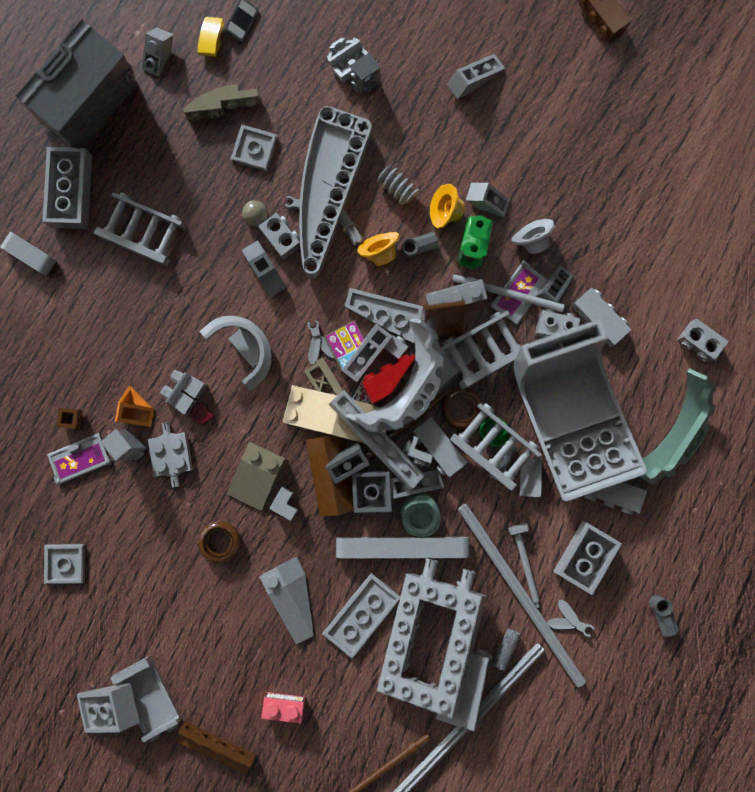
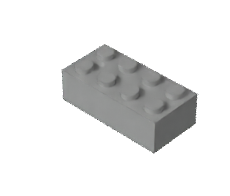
(67, 188)

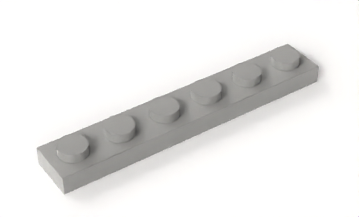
(378, 442)

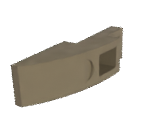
(213, 102)

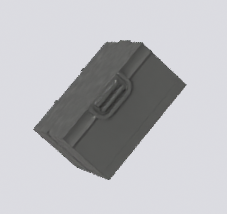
(78, 86)

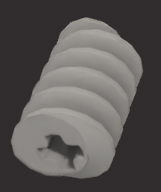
(397, 186)

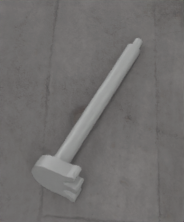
(517, 530)

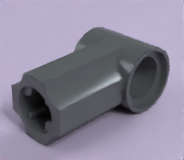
(420, 244)
(664, 616)

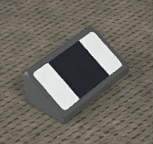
(241, 20)

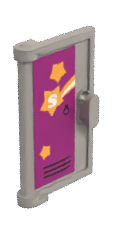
(525, 281)
(74, 462)

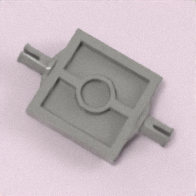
(170, 454)

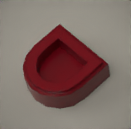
(201, 414)

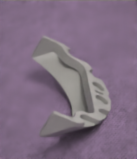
(418, 390)

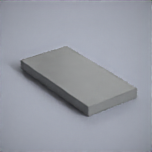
(361, 615)

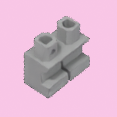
(177, 397)

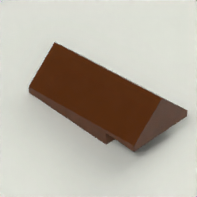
(331, 497)

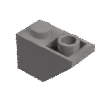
(156, 50)

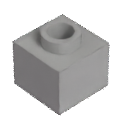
(396, 347)

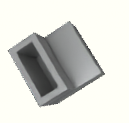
(282, 506)

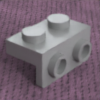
(418, 457)

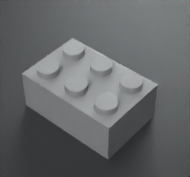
(587, 557)

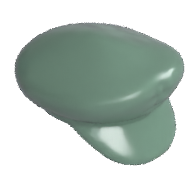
(420, 515)

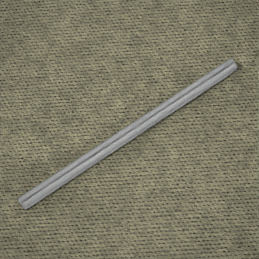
(522, 596)
(458, 732)

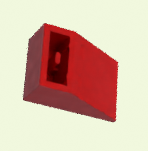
(382, 384)

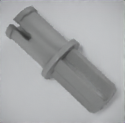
(350, 229)

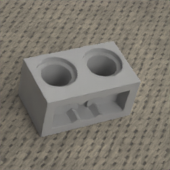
(277, 238)
(704, 336)

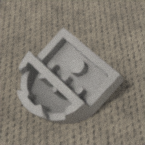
(343, 54)

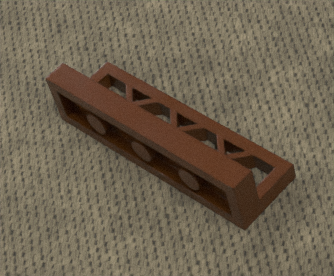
(215, 747)

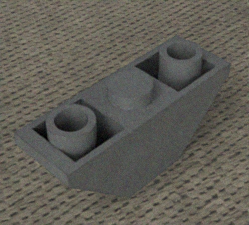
(264, 269)

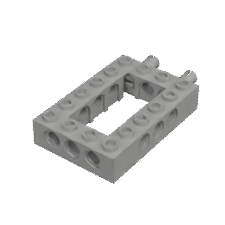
(469, 606)

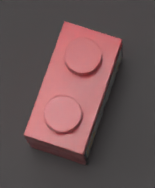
(283, 707)

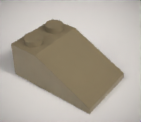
(256, 475)

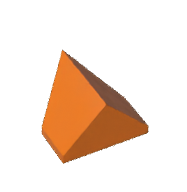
(134, 409)

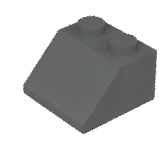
(372, 491)

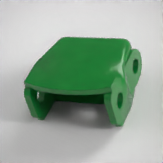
(475, 241)

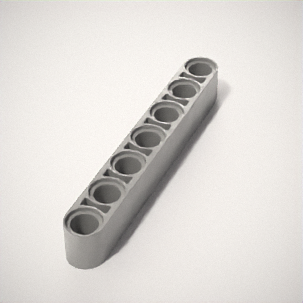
(402, 547)

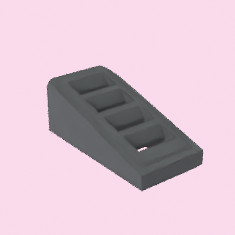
(548, 294)

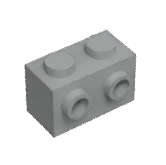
(552, 323)

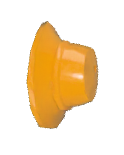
(446, 206)
(379, 248)

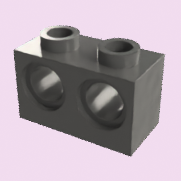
(365, 74)

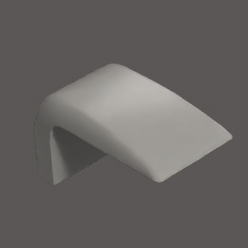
(576, 411)

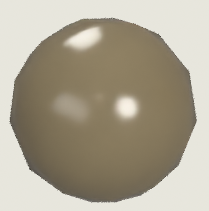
(254, 213)

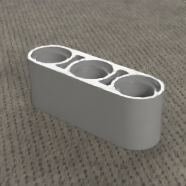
(28, 253)

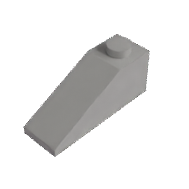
(474, 75)
(366, 352)
(430, 482)

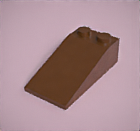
(445, 318)

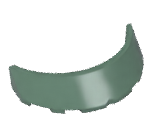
(687, 431)

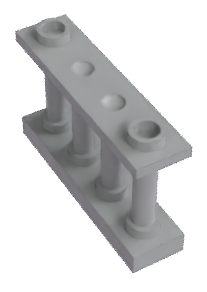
(125, 241)
(484, 367)
(477, 452)

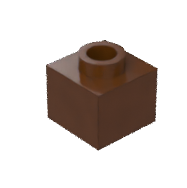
(64, 418)

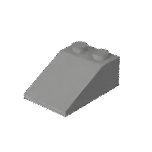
(108, 709)

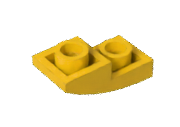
(209, 36)

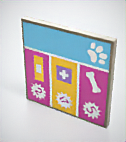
(344, 342)

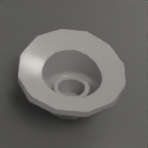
(535, 236)

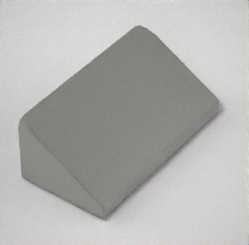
(531, 478)

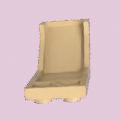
(311, 411)

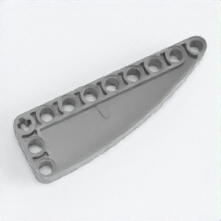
(323, 169)

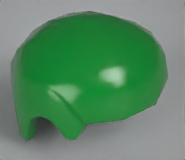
(486, 427)

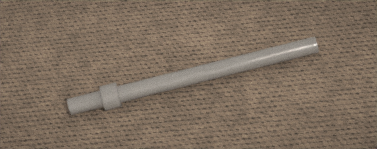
(512, 294)

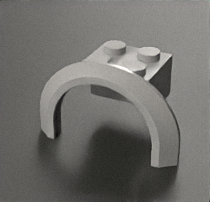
(248, 341)

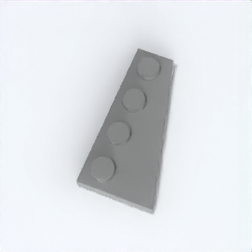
(385, 312)

